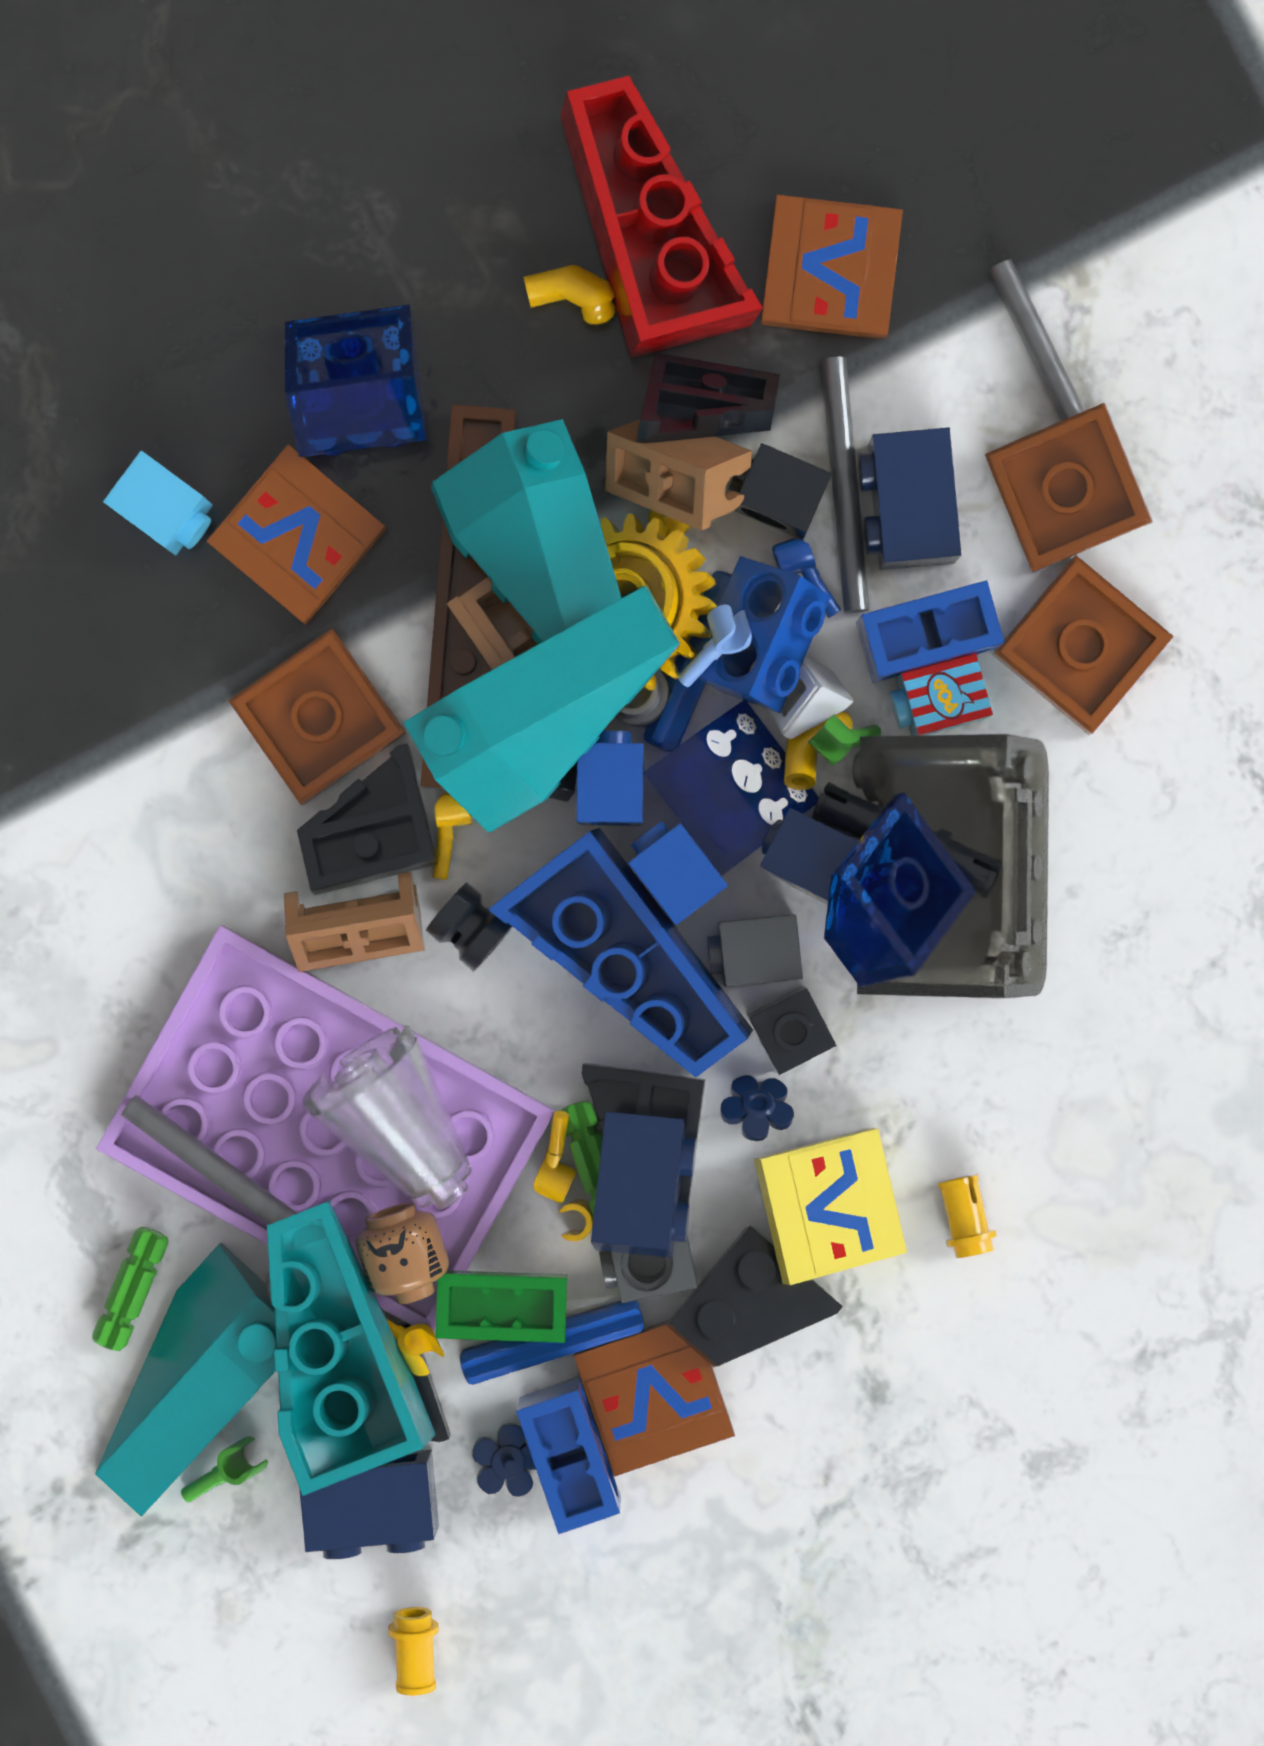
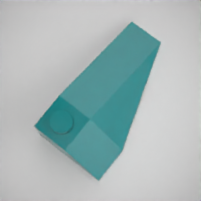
(531, 526)
(526, 723)
(338, 1365)
(195, 1379)

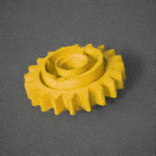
(669, 572)

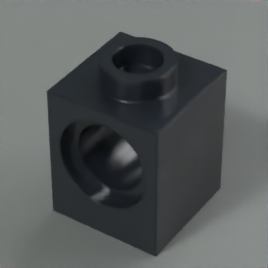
(781, 490)
(791, 1030)

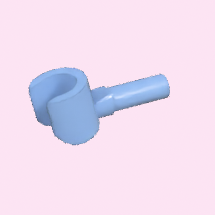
(729, 636)

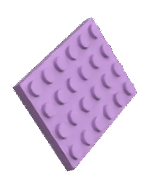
(235, 1078)

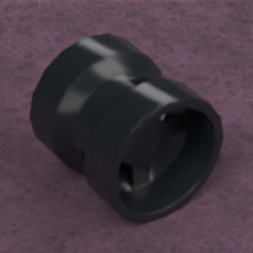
(469, 927)

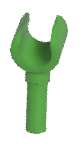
(837, 739)
(230, 1468)

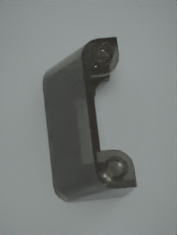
(993, 801)

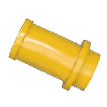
(966, 1217)
(414, 1651)

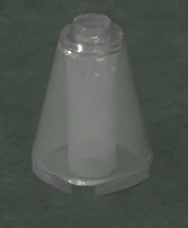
(394, 1118)

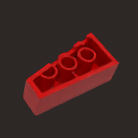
(654, 240)

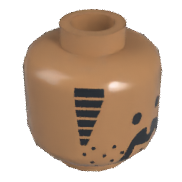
(402, 1252)

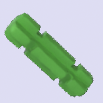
(585, 1145)
(130, 1288)

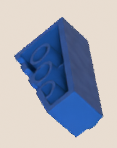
(618, 942)

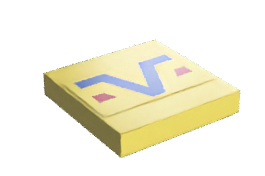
(830, 1206)

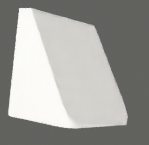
(813, 700)

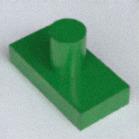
(501, 1306)

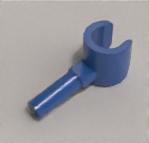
(798, 557)

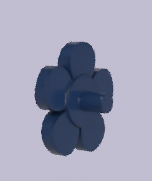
(757, 1107)
(504, 1462)

